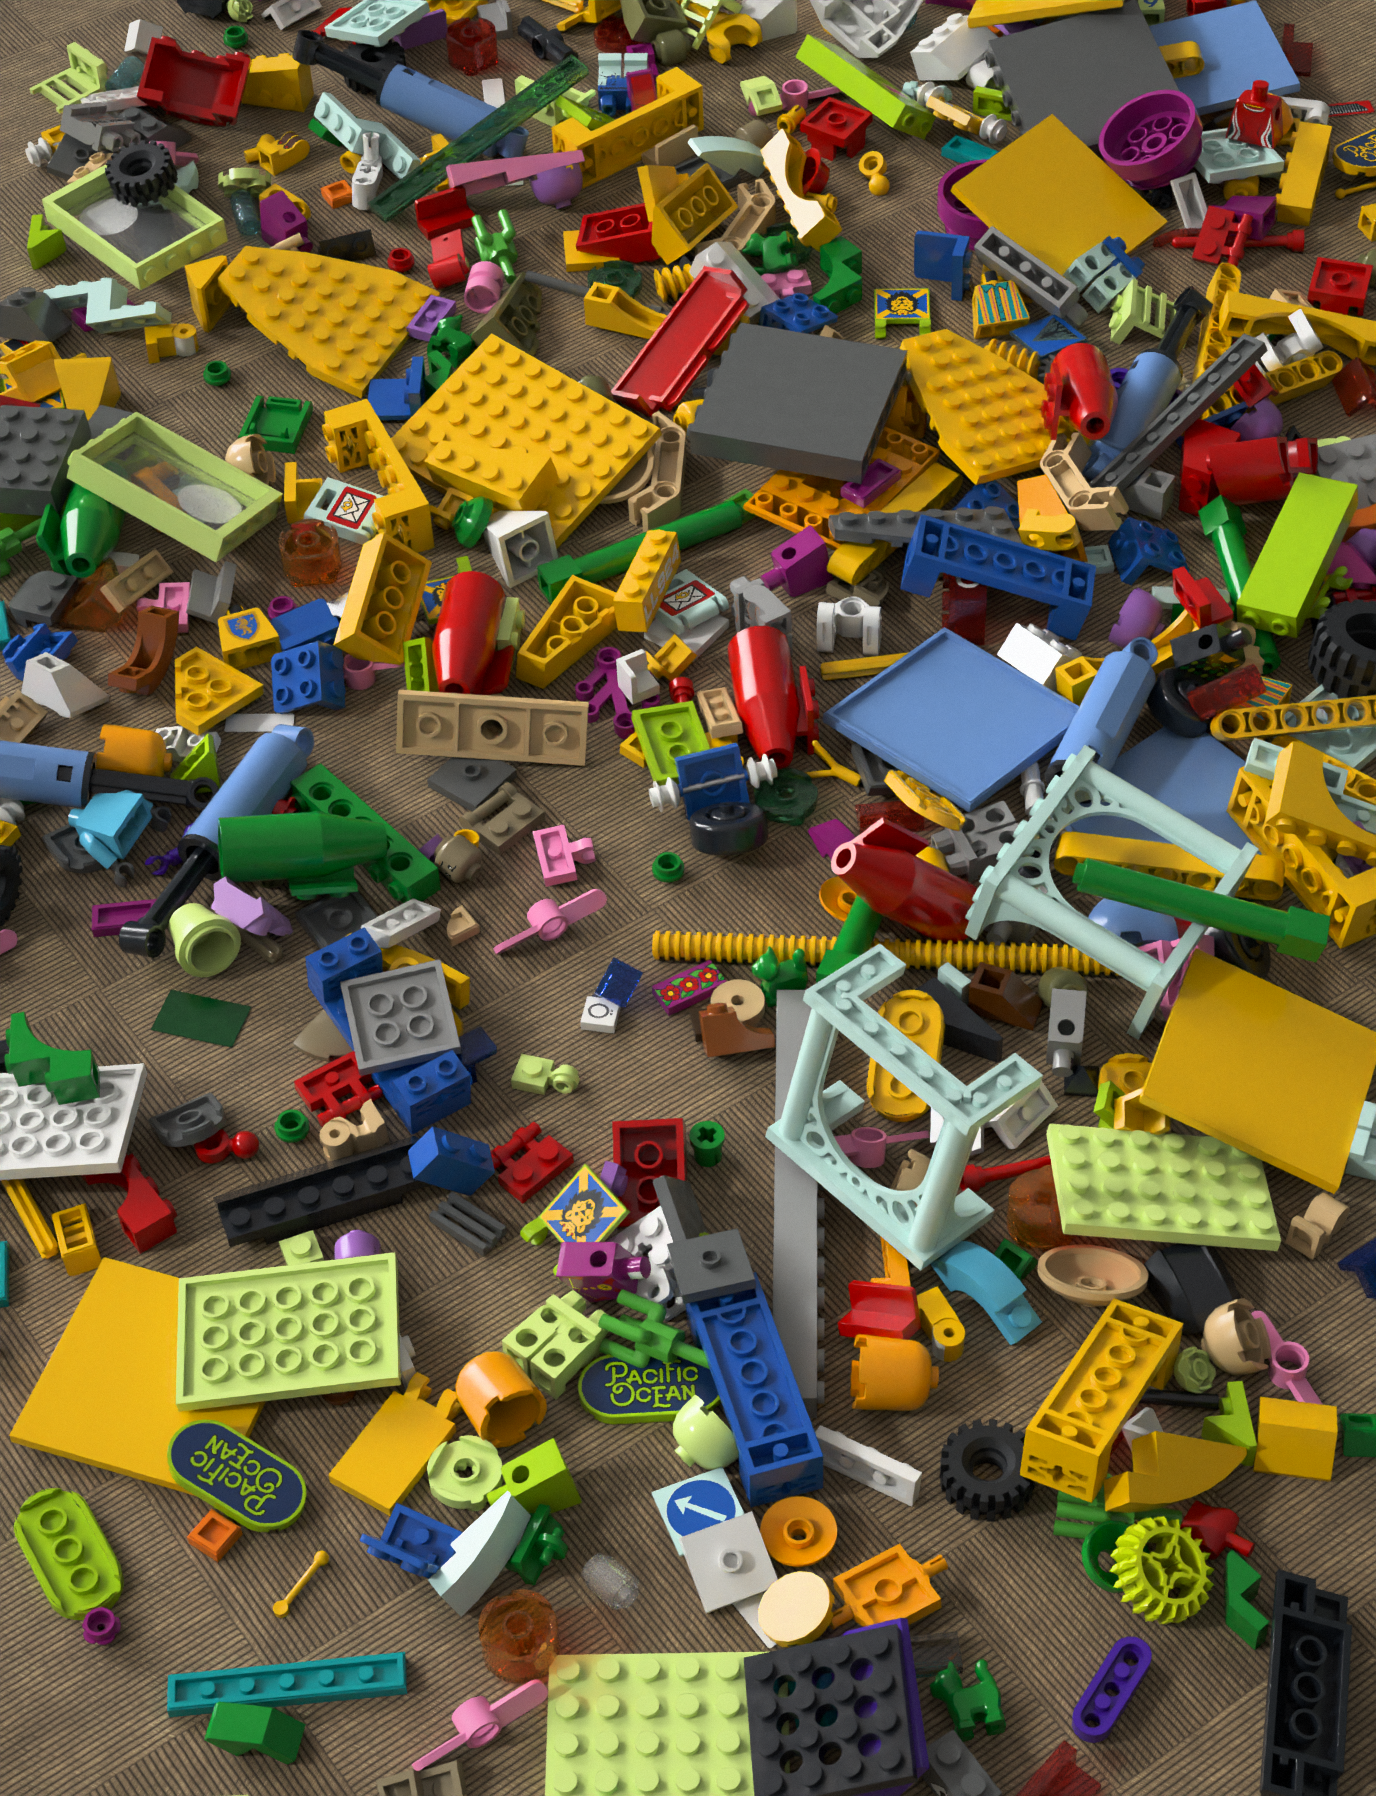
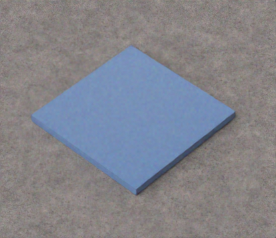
(1235, 52)
(954, 718)
(1182, 773)

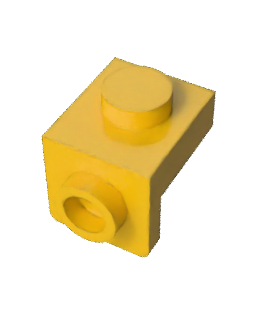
(446, 511)
(671, 659)

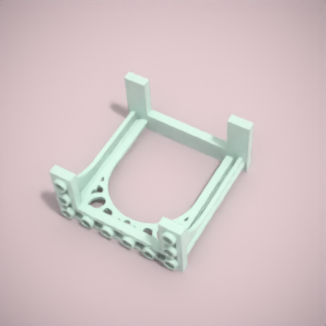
(1012, 897)
(812, 1114)

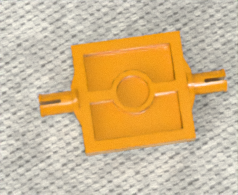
(888, 1589)

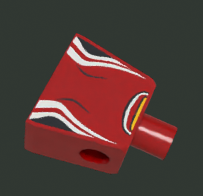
(1257, 117)

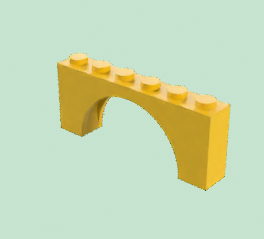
(1305, 808)

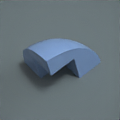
(1134, 923)

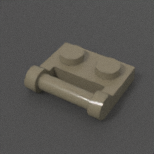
(508, 825)

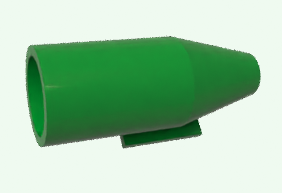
(83, 536)
(306, 849)

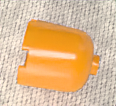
(133, 751)
(891, 1374)
(499, 1398)

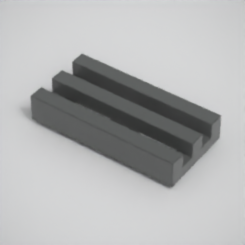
(490, 1230)

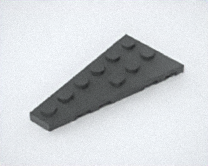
(900, 526)

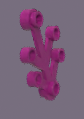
(606, 666)

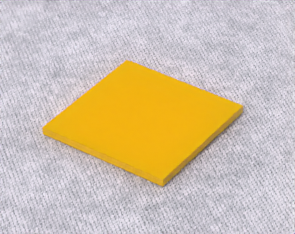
(1009, 11)
(1056, 197)
(1262, 1070)
(114, 1380)

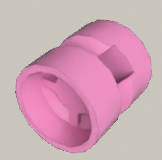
(483, 286)

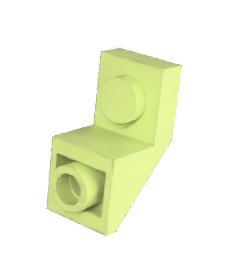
(762, 94)

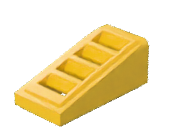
(77, 1241)

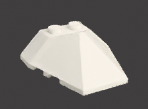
(866, 26)

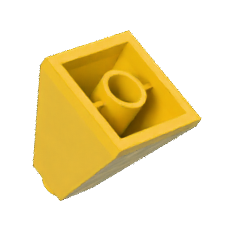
(88, 383)

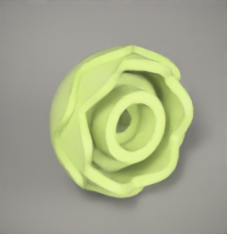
(240, 10)
(1194, 1370)

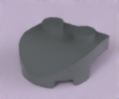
(42, 598)

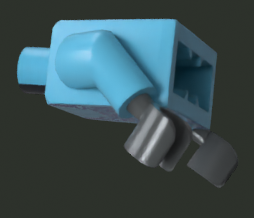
(113, 825)

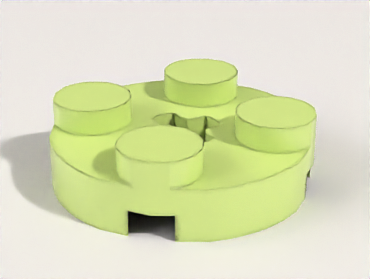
(244, 179)
(464, 1492)

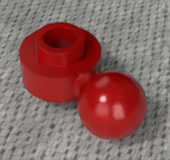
(243, 1145)

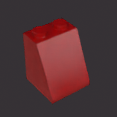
(1196, 482)

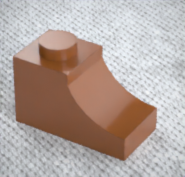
(728, 1035)

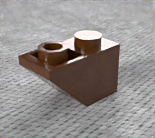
(1003, 997)

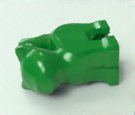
(773, 251)
(452, 340)
(780, 976)
(970, 1704)

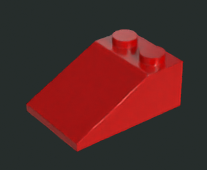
(618, 234)
(648, 1152)

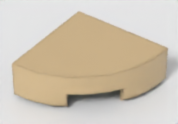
(461, 926)

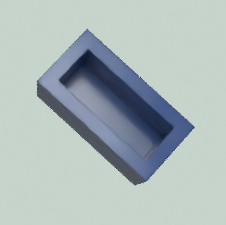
(451, 1161)

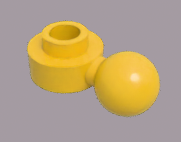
(878, 184)

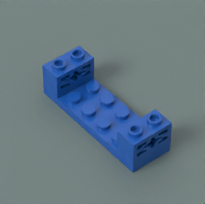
(1003, 565)
(416, 1092)
(758, 1395)

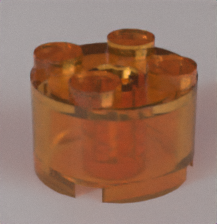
(310, 553)
(1034, 1211)
(519, 1636)

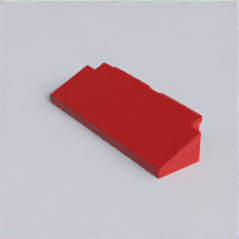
(683, 342)

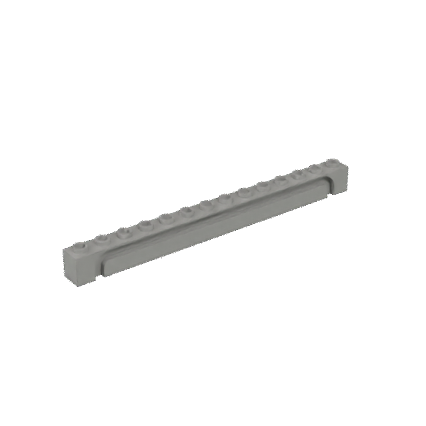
(795, 1225)

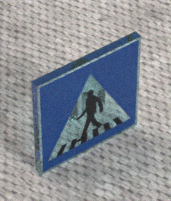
(1048, 336)

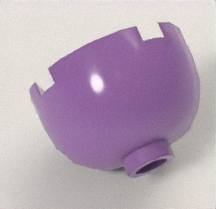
(557, 185)
(1260, 424)
(1139, 618)

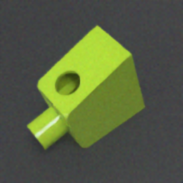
(539, 1479)

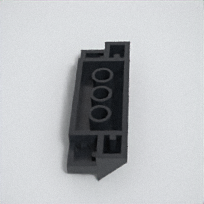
(319, 1195)
(1306, 1690)

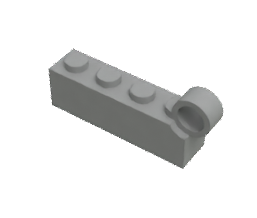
(1031, 276)

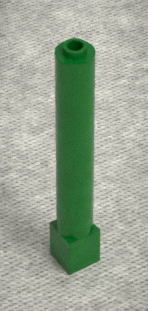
(1225, 527)
(619, 556)
(1294, 932)
(852, 940)

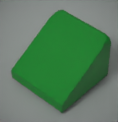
(1016, 1259)
(1358, 1434)

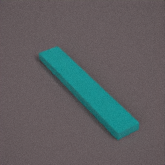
(289, 1683)

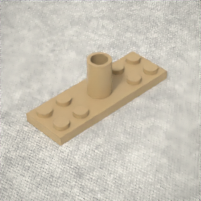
(492, 727)

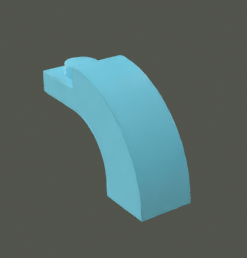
(991, 1284)

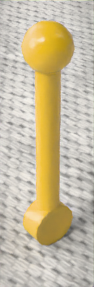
(1340, 193)
(281, 1607)

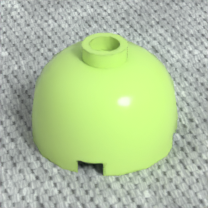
(703, 1437)

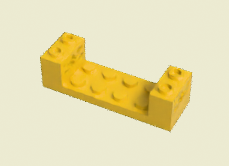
(626, 138)
(360, 439)
(1307, 867)
(1093, 1399)

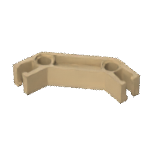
(755, 216)
(663, 498)
(1091, 507)

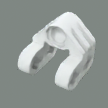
(1294, 346)
(850, 619)

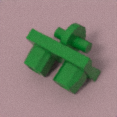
(538, 1545)

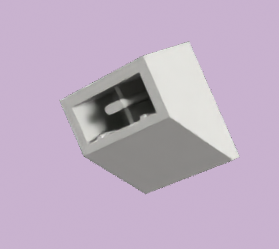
(1037, 653)

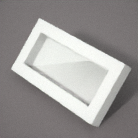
(1190, 200)

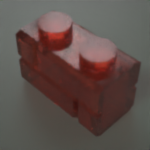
(1227, 692)

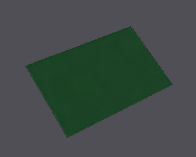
(201, 1018)

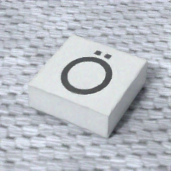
(599, 1015)

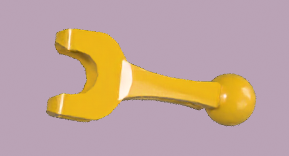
(726, 31)

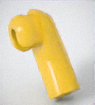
(251, 155)

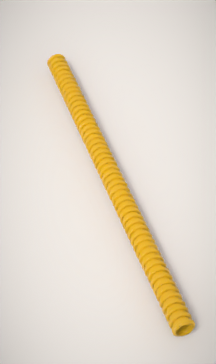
(909, 952)

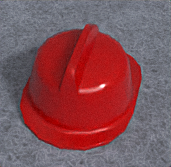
(814, 173)

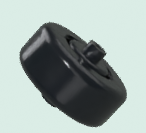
(1171, 705)
(728, 828)
(1241, 951)

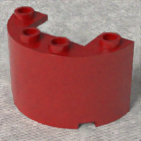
(194, 84)
(1261, 467)

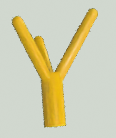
(836, 769)

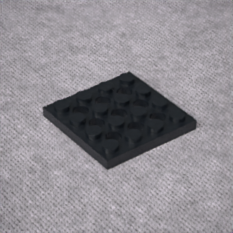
(805, 1664)

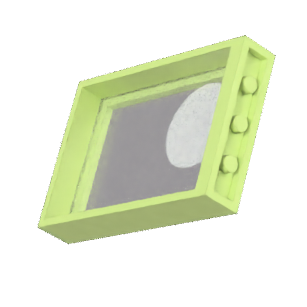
(139, 240)
(174, 486)

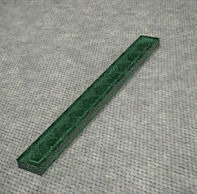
(478, 138)

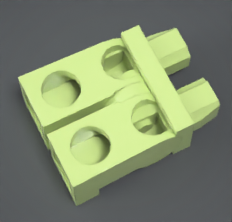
(556, 1342)

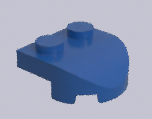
(39, 642)

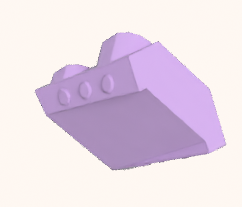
(247, 912)

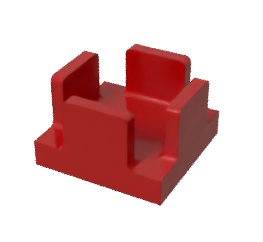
(838, 125)
(1340, 285)

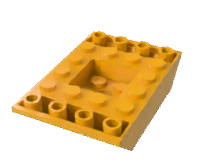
(806, 500)

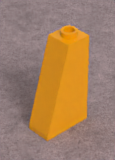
(1040, 494)

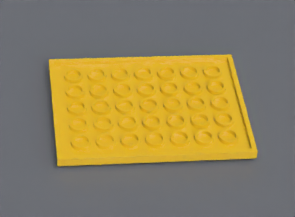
(528, 407)

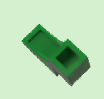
(842, 265)
(68, 1074)

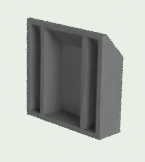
(35, 456)

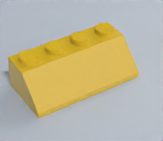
(690, 214)
(382, 601)

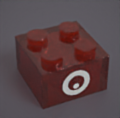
(966, 608)

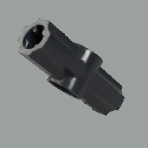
(544, 41)

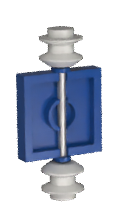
(711, 779)

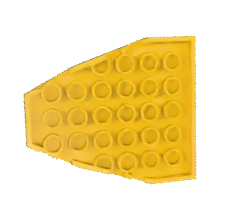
(326, 310)
(979, 406)

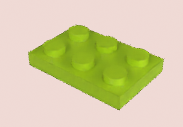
(585, 115)
(668, 734)

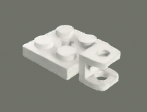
(661, 1285)

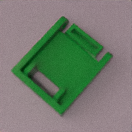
(279, 423)

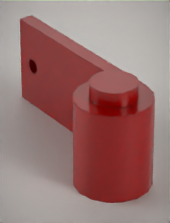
(449, 260)

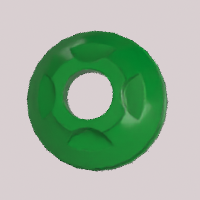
(472, 520)
(1103, 1539)

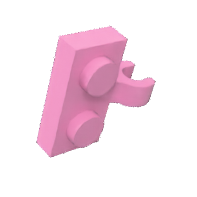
(789, 283)
(173, 597)
(558, 855)

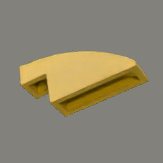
(1169, 1471)

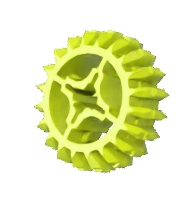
(1150, 1576)

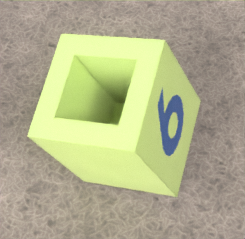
(1152, 11)

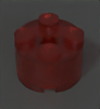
(472, 45)

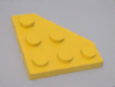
(209, 690)

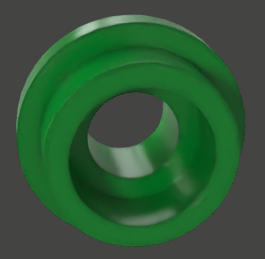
(235, 37)
(216, 373)
(668, 867)
(295, 1120)

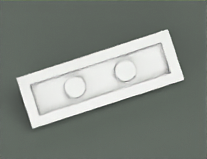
(401, 922)
(869, 1466)

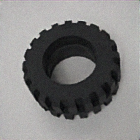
(1345, 649)

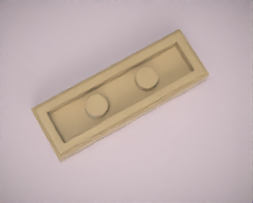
(136, 580)
(719, 712)

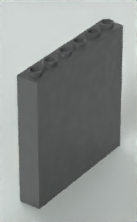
(1078, 70)
(798, 402)

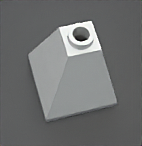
(520, 543)

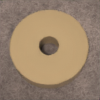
(743, 993)

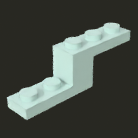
(350, 130)
(108, 306)
(1263, 760)

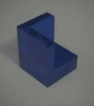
(618, 983)
(475, 1048)

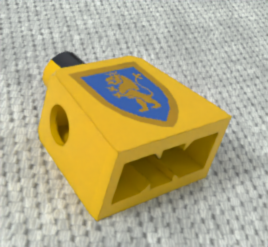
(247, 637)

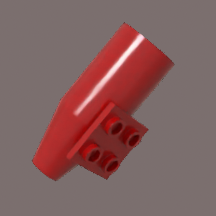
(1080, 391)
(468, 637)
(767, 694)
(901, 886)

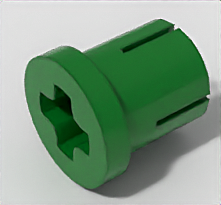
(707, 1141)

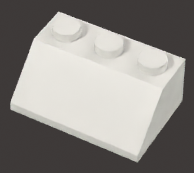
(951, 50)
(726, 256)

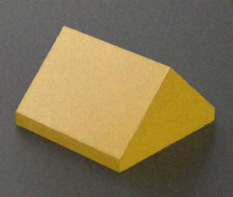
(206, 297)
(1295, 1439)

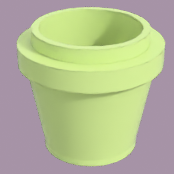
(203, 940)

